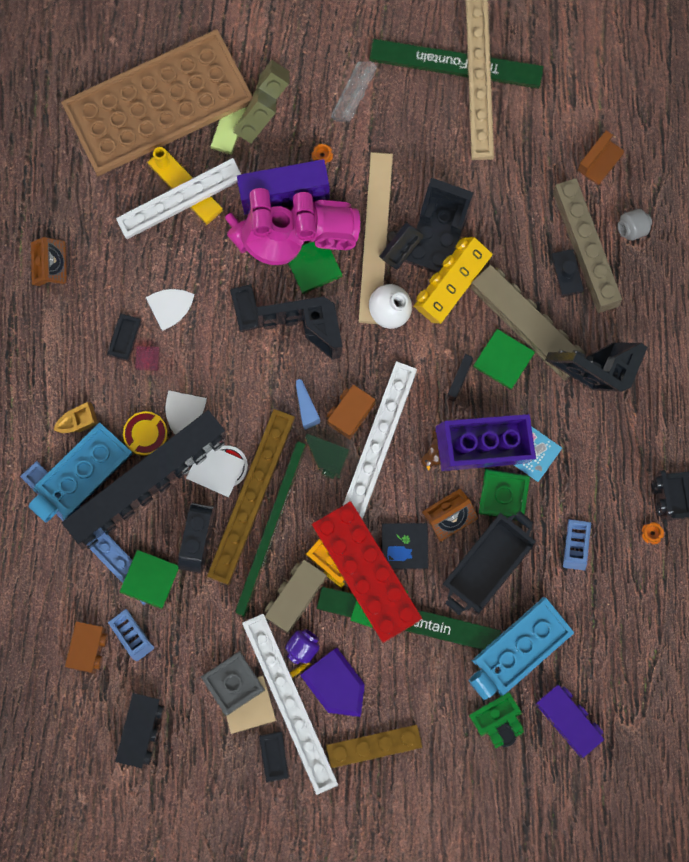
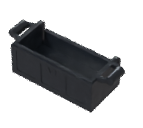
(488, 564)

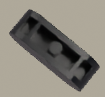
(196, 538)

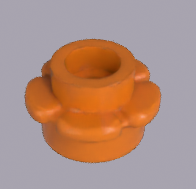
(326, 150)
(656, 528)

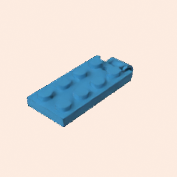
(79, 474)
(519, 649)

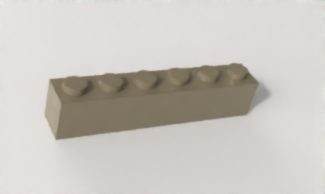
(587, 245)
(521, 315)

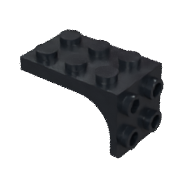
(672, 495)

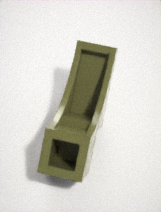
(263, 103)

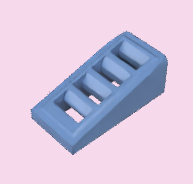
(308, 412)
(569, 561)
(142, 643)

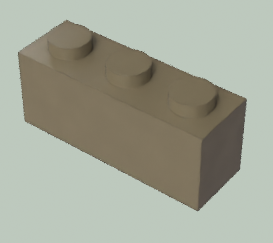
(295, 596)

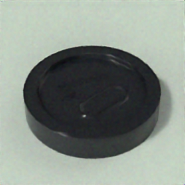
(506, 734)

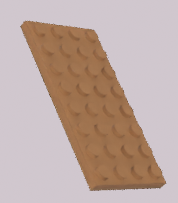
(157, 102)

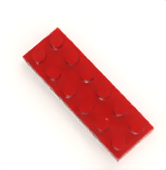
(366, 572)

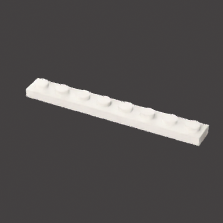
(380, 437)
(290, 704)

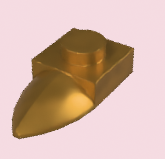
(77, 419)

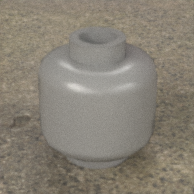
(634, 224)

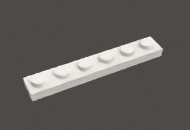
(179, 198)

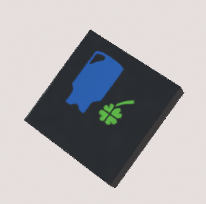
(405, 545)

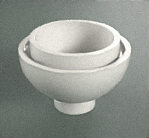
(383, 307)

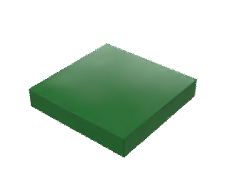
(314, 267)
(504, 359)
(503, 493)
(149, 579)

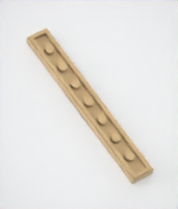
(479, 80)
(375, 230)

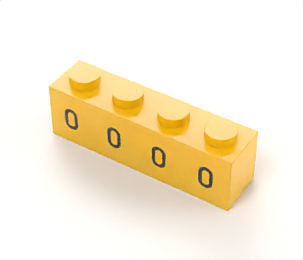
(452, 280)

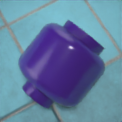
(302, 646)

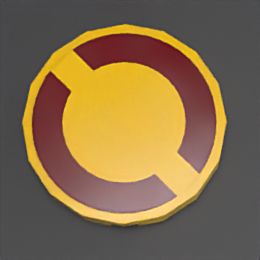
(145, 433)

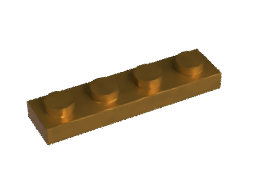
(374, 746)

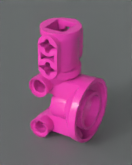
(278, 234)

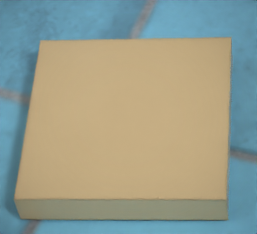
(253, 713)

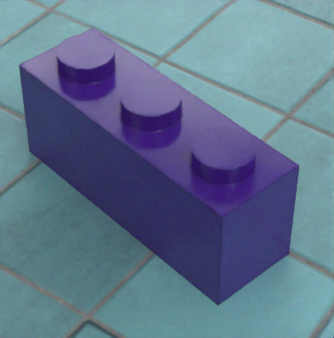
(570, 720)

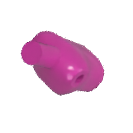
(235, 232)

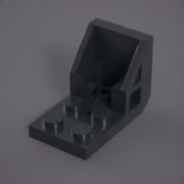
(442, 223)
(318, 322)
(604, 370)

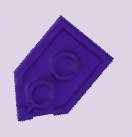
(336, 684)

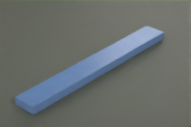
(106, 549)

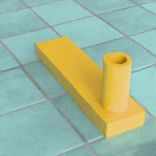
(175, 175)

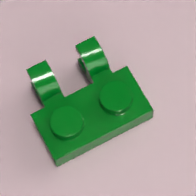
(496, 714)

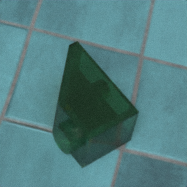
(327, 456)

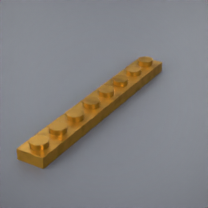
(251, 497)

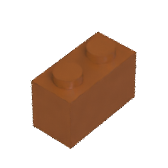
(351, 411)
(86, 647)

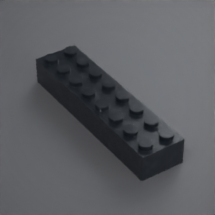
(145, 480)

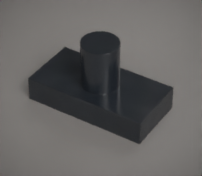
(401, 245)
(567, 273)

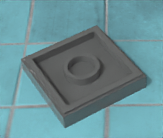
(232, 683)

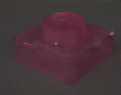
(147, 358)

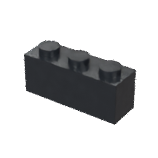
(139, 731)

